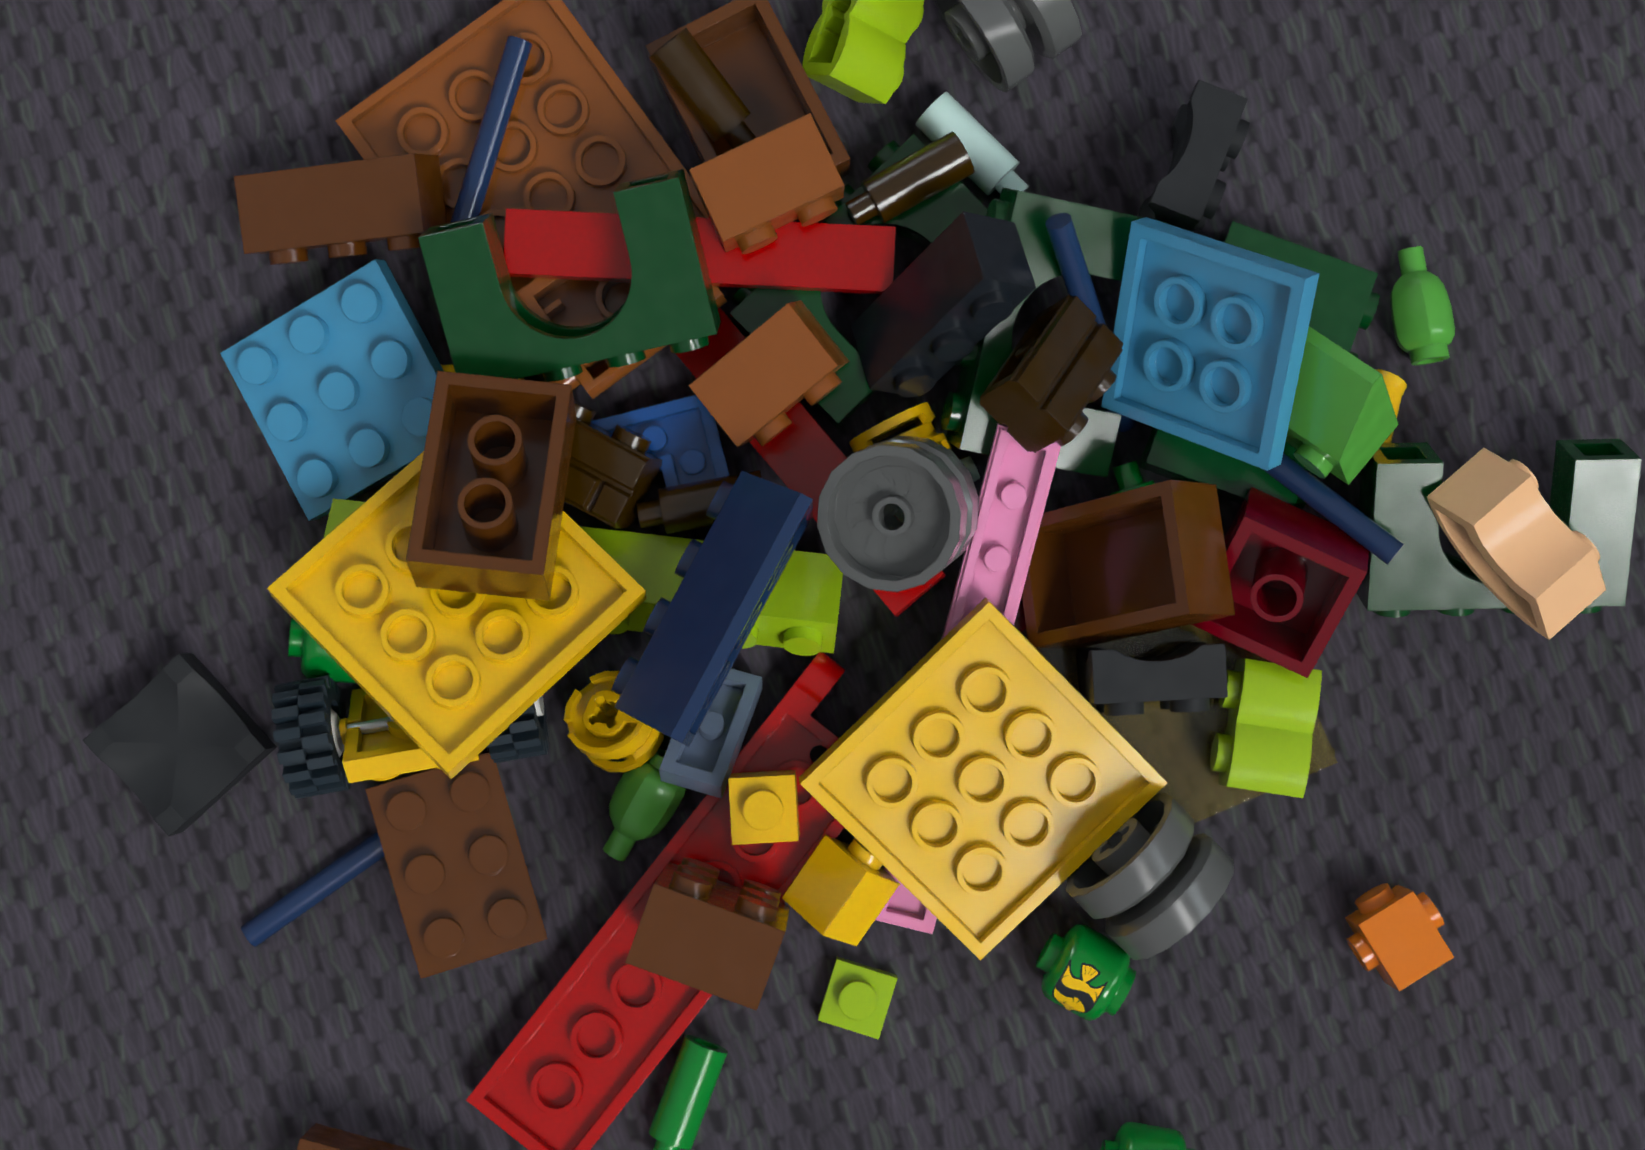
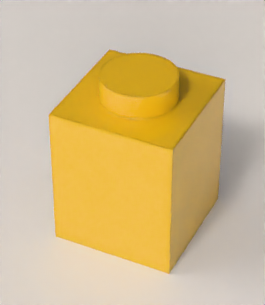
(764, 807)
(841, 890)

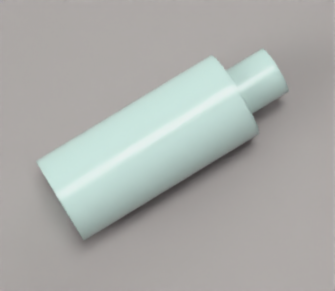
(991, 161)

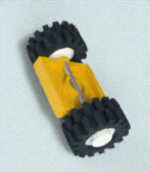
(331, 752)

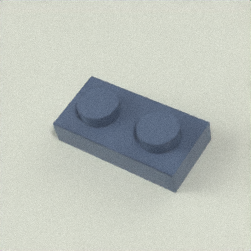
(717, 743)

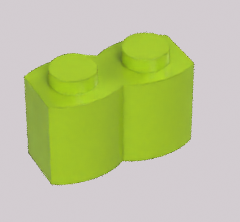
(862, 46)
(1267, 728)

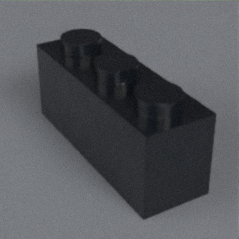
(943, 305)

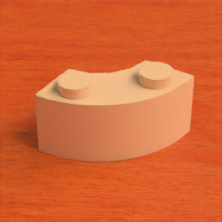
(1517, 542)

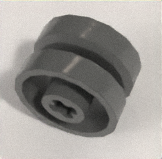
(1005, 33)
(861, 506)
(1152, 879)

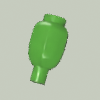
(1421, 310)
(640, 807)

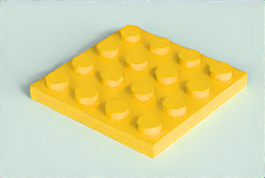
(447, 660)
(982, 779)

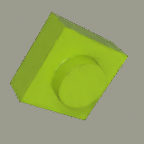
(857, 997)

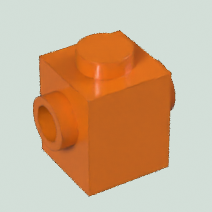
(1397, 935)

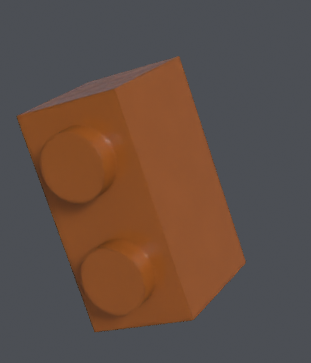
(769, 185)
(770, 374)

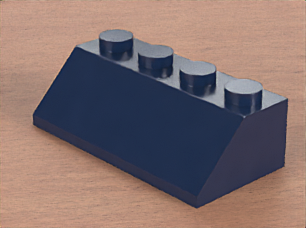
(714, 606)

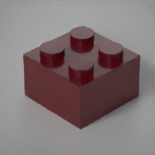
(1287, 581)

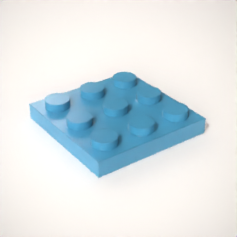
(1210, 341)
(340, 387)

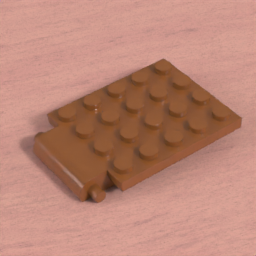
(563, 149)

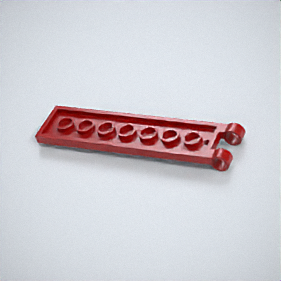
(615, 1021)

